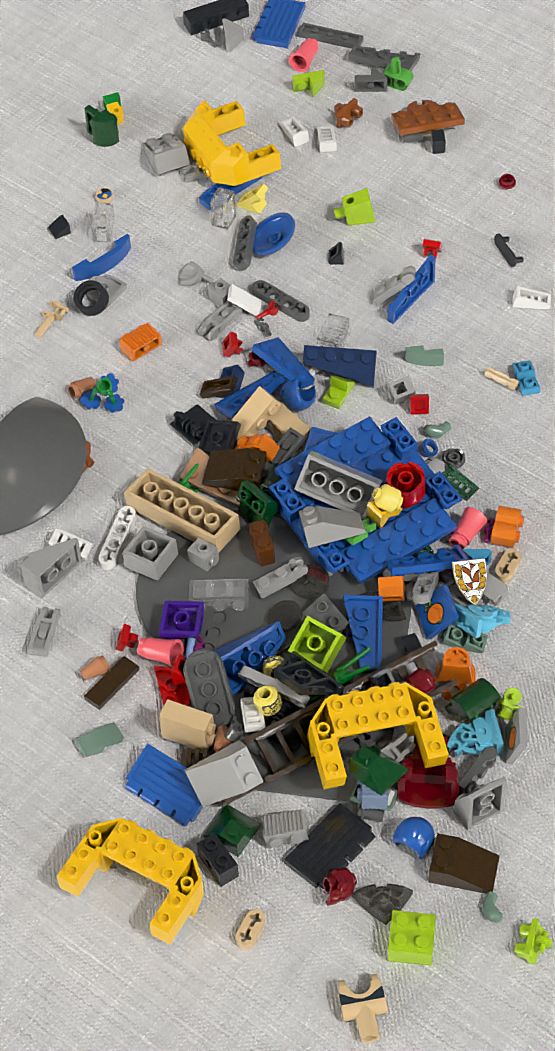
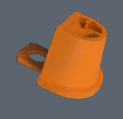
(455, 665)

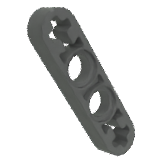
(243, 258)
(281, 300)

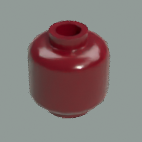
(422, 680)

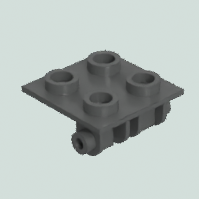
(326, 613)

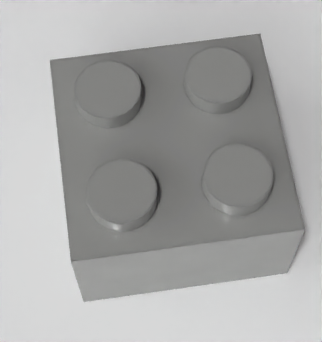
(150, 553)

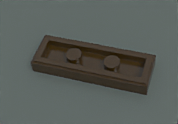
(111, 682)

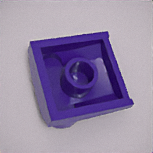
(181, 619)

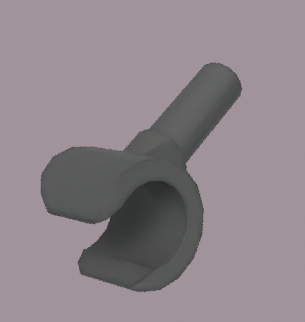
(206, 37)

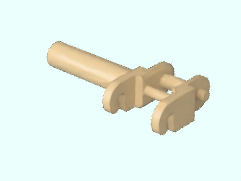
(51, 316)

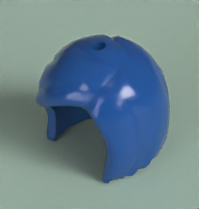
(295, 398)
(416, 834)

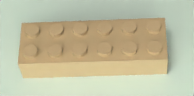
(182, 509)

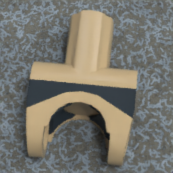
(363, 1008)

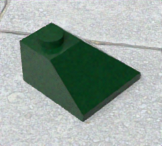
(375, 769)
(233, 829)

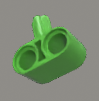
(397, 77)

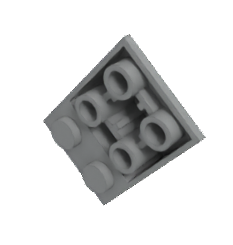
(166, 153)

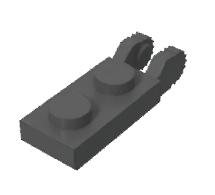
(477, 770)

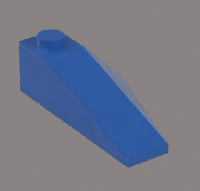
(250, 652)

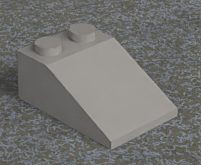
(328, 525)
(50, 566)
(224, 774)
(481, 803)

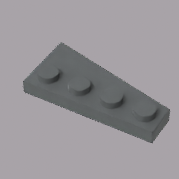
(382, 58)

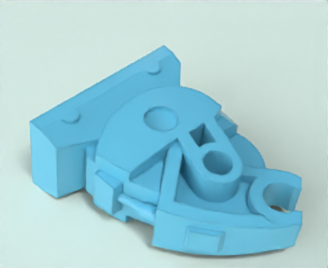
(480, 619)
(477, 736)

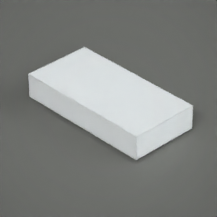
(244, 300)

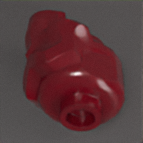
(339, 885)

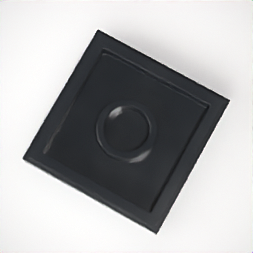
(219, 435)

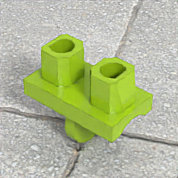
(508, 704)
(536, 941)

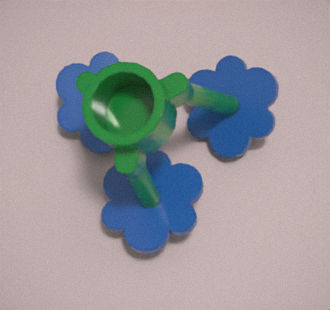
(106, 386)

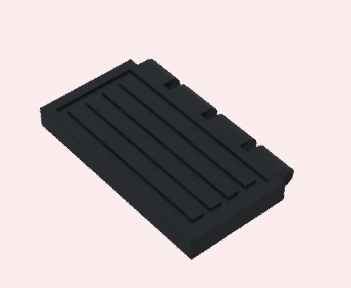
(329, 845)

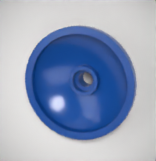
(273, 233)

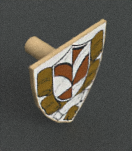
(470, 578)

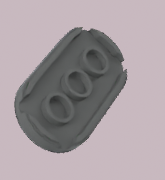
(209, 686)

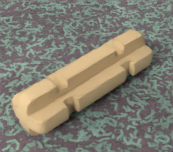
(501, 378)

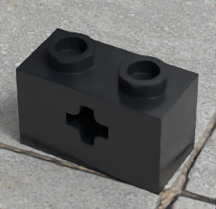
(217, 859)

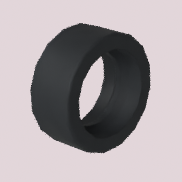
(99, 306)

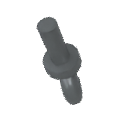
(263, 326)

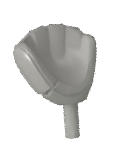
(193, 274)

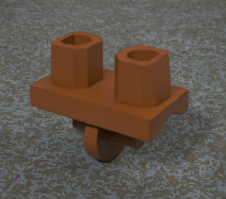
(345, 113)

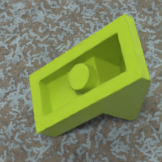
(310, 80)
(338, 391)

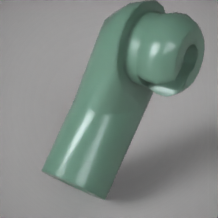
(437, 431)

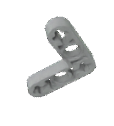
(424, 584)

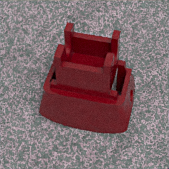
(428, 787)

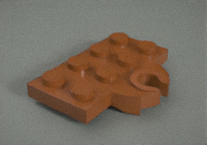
(427, 117)

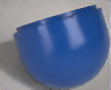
(423, 448)

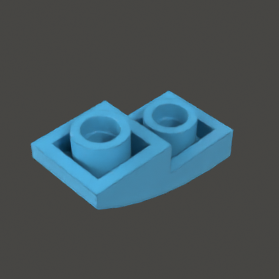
(525, 375)

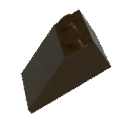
(231, 467)
(463, 865)

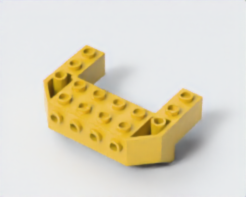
(220, 163)
(369, 712)
(147, 855)

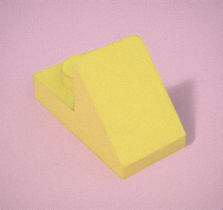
(254, 199)

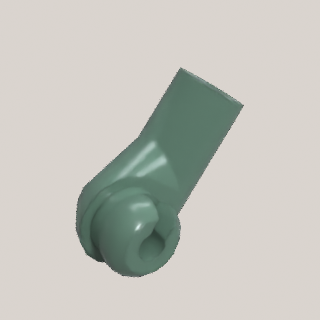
(490, 909)

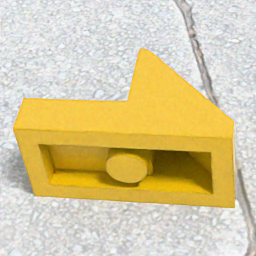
(379, 516)

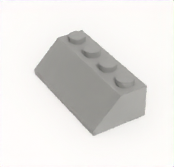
(337, 484)

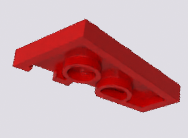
(168, 690)

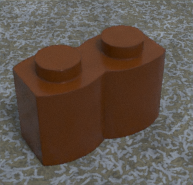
(262, 543)

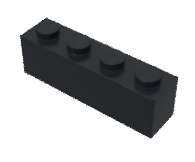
(211, 14)

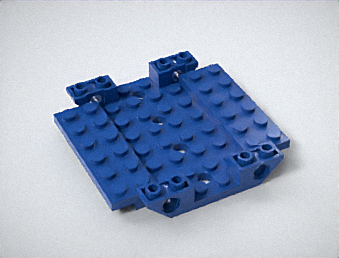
(373, 453)

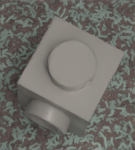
(218, 292)
(203, 554)

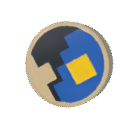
(104, 195)

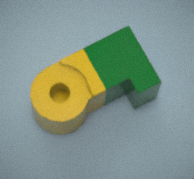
(113, 104)

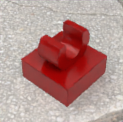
(431, 245)
(231, 345)
(419, 404)
(126, 638)

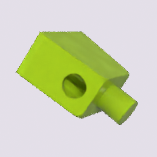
(356, 208)

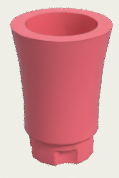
(303, 56)
(467, 527)
(160, 649)

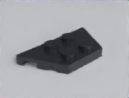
(305, 677)

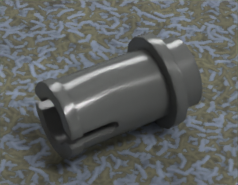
(413, 137)
(371, 814)

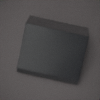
(336, 255)

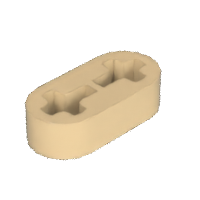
(504, 564)
(254, 932)

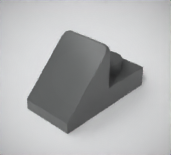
(371, 83)

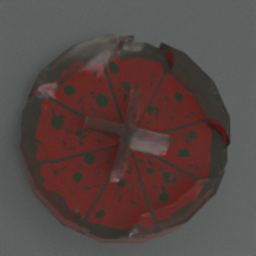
(313, 583)

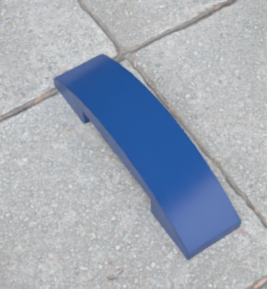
(104, 263)

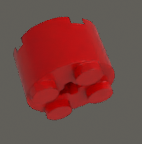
(409, 480)

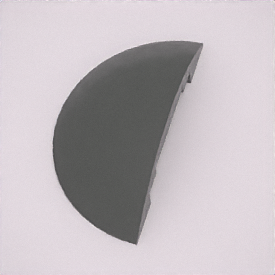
(39, 461)

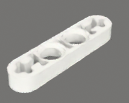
(120, 538)

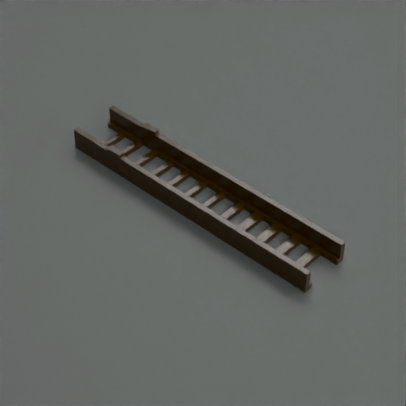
(364, 683)

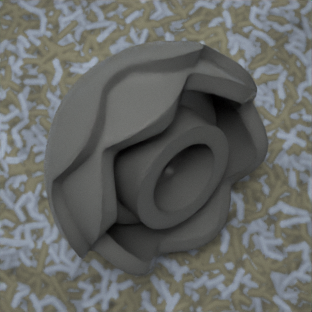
(454, 457)

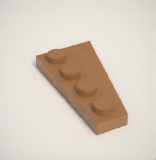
(195, 480)

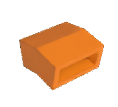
(392, 588)

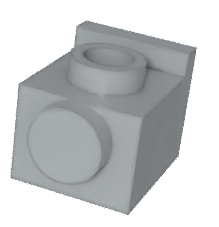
(404, 385)

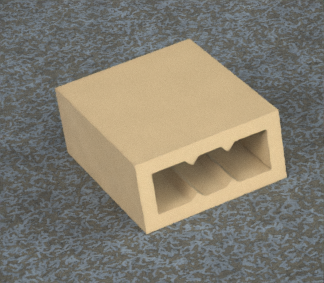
(187, 725)

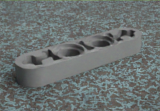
(259, 679)

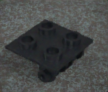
(191, 423)
(289, 733)

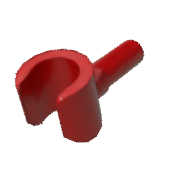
(270, 311)

